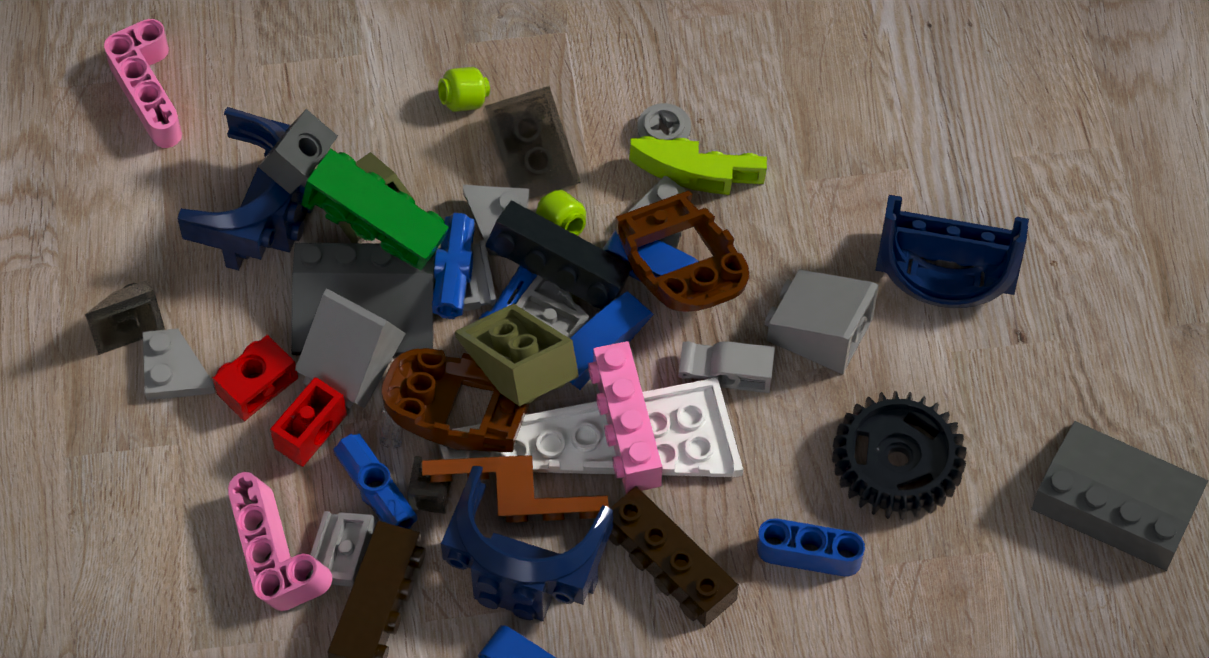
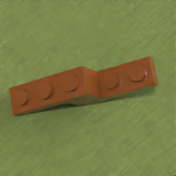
(515, 487)

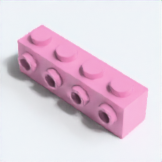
(627, 417)

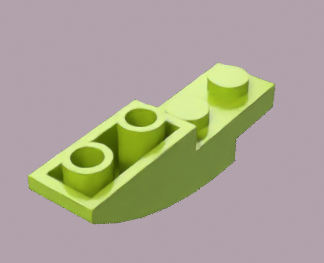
(694, 170)

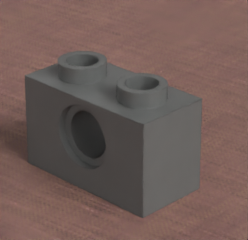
(298, 152)

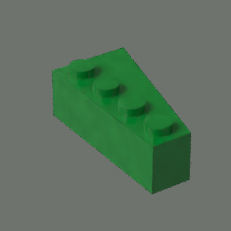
(374, 209)

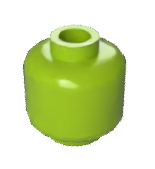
(463, 89)
(563, 210)

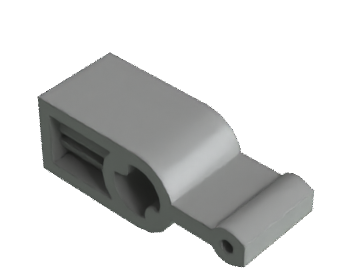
(734, 363)

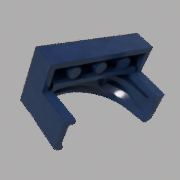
(987, 248)

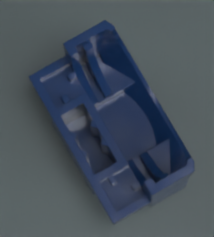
(268, 212)
(517, 573)

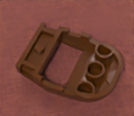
(695, 285)
(423, 391)

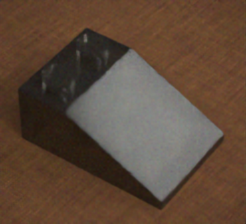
(531, 142)

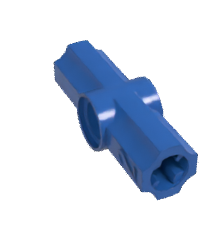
(453, 266)
(365, 468)

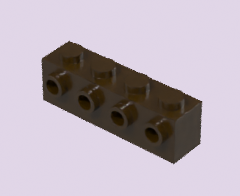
(671, 558)
(378, 593)

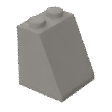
(822, 317)
(348, 348)

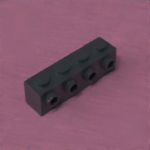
(558, 255)

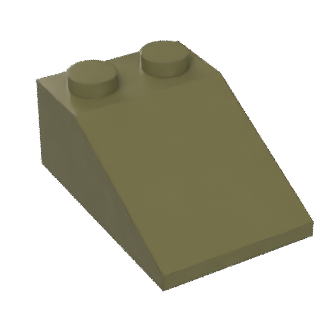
(520, 353)

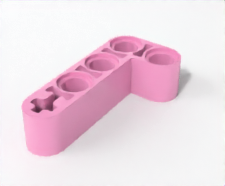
(129, 57)
(270, 538)

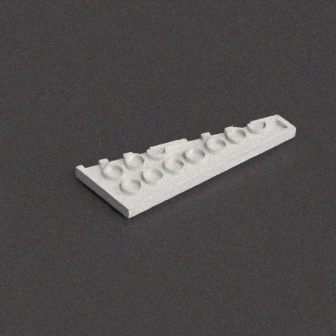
(685, 419)

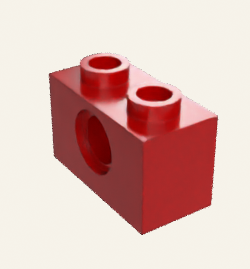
(249, 395)
(308, 421)

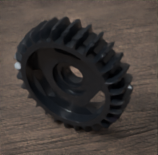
(888, 433)

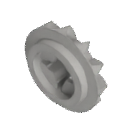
(671, 115)

